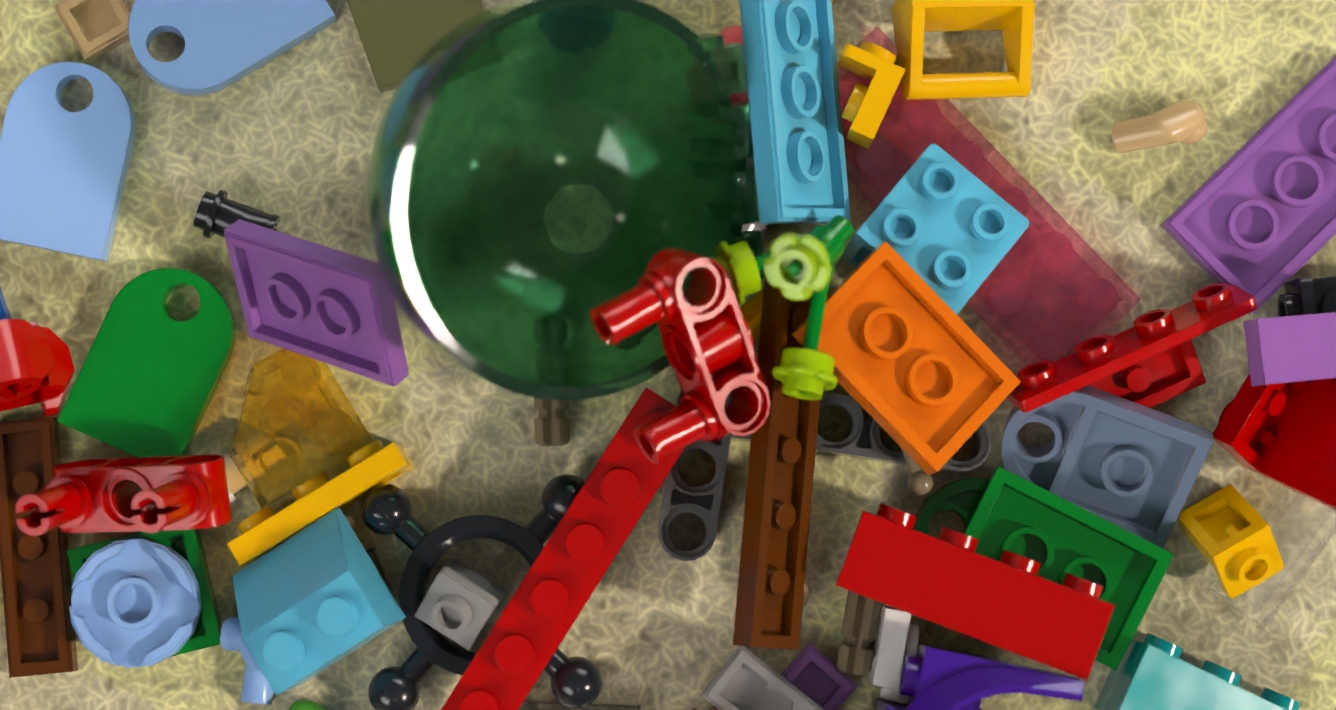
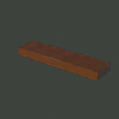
(33, 567)

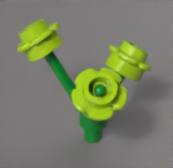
(800, 269)

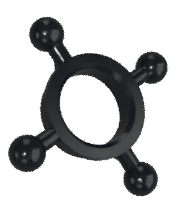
(387, 511)

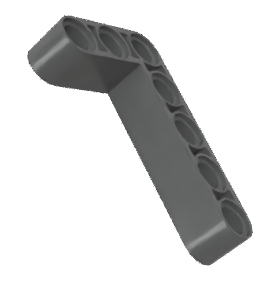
(860, 443)

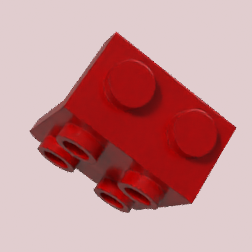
(1285, 435)

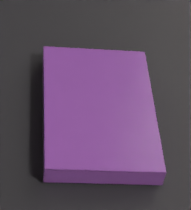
(317, 302)

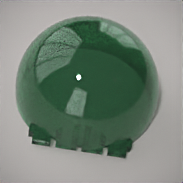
(543, 173)

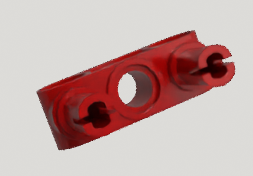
(704, 344)
(105, 497)

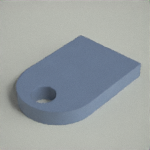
(1111, 459)

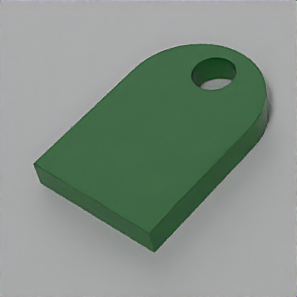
(148, 372)

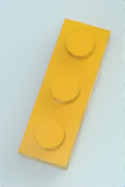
(318, 497)

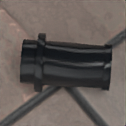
(218, 213)

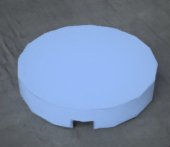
(135, 603)

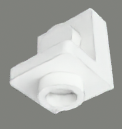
(893, 642)

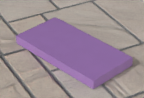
(1270, 199)

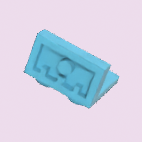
(942, 227)

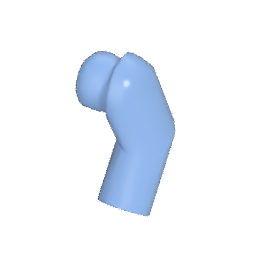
(255, 685)

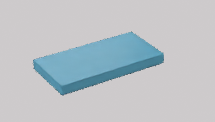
(795, 111)

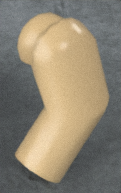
(1175, 123)

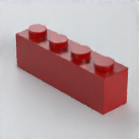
(974, 593)

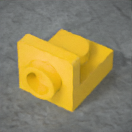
(869, 104)
(1232, 540)

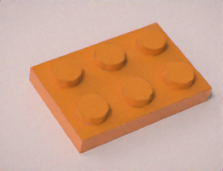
(910, 359)

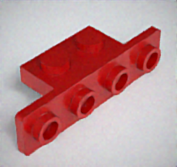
(1141, 363)

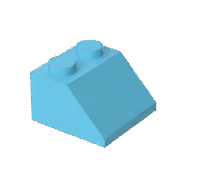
(312, 602)

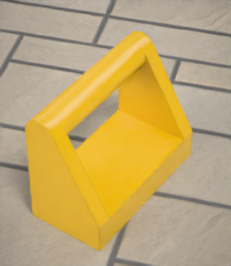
(1012, 17)

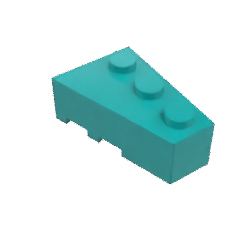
(1158, 680)

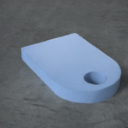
(221, 37)
(64, 167)

